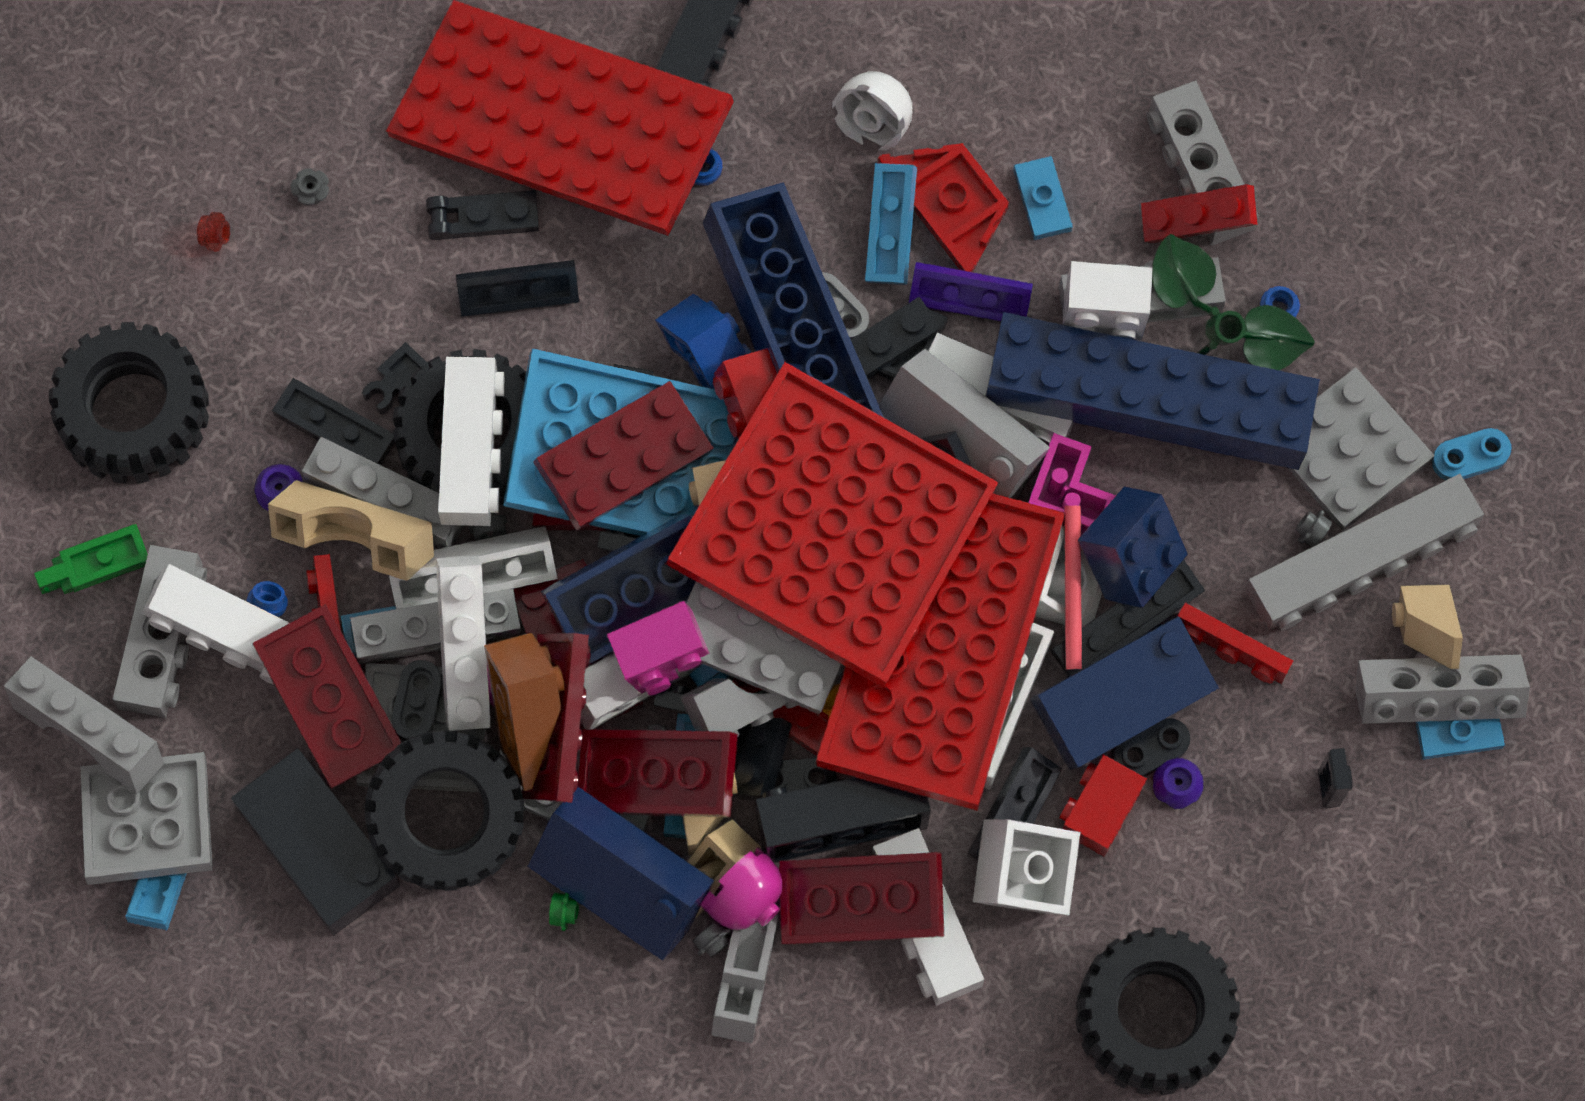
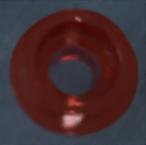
(213, 231)

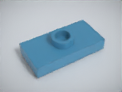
(1042, 198)
(1458, 737)
(155, 900)

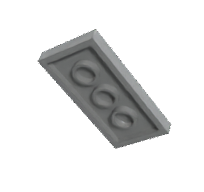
(760, 652)

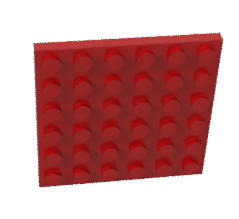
(832, 524)

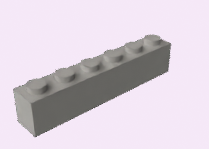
(1364, 553)

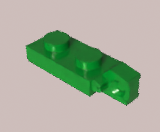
(94, 561)

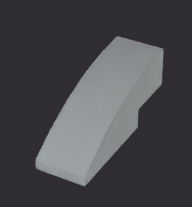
(744, 982)

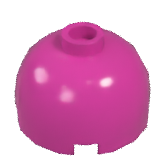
(746, 893)

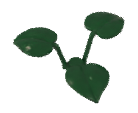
(1270, 333)

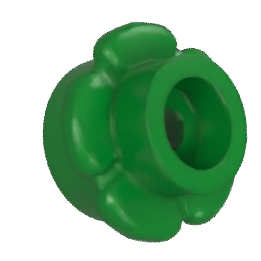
(563, 910)

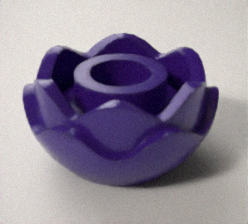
(271, 477)
(1172, 794)

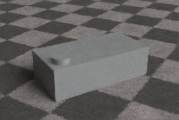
(935, 400)

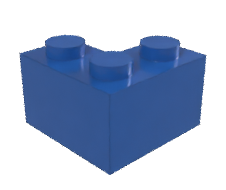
(701, 336)

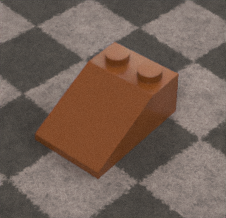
(524, 701)

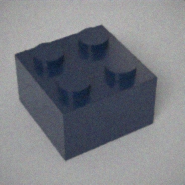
(1133, 546)

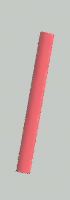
(1073, 608)

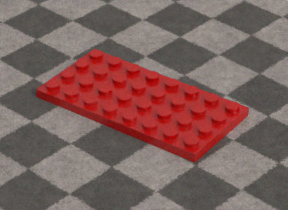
(560, 117)
(953, 685)

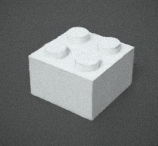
(1108, 298)
(1026, 867)

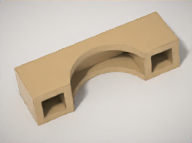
(316, 515)

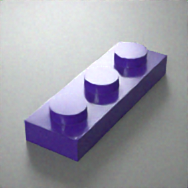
(969, 292)

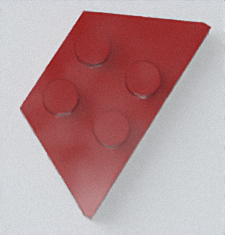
(955, 200)

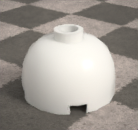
(870, 102)

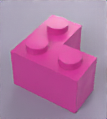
(1060, 485)
(657, 646)

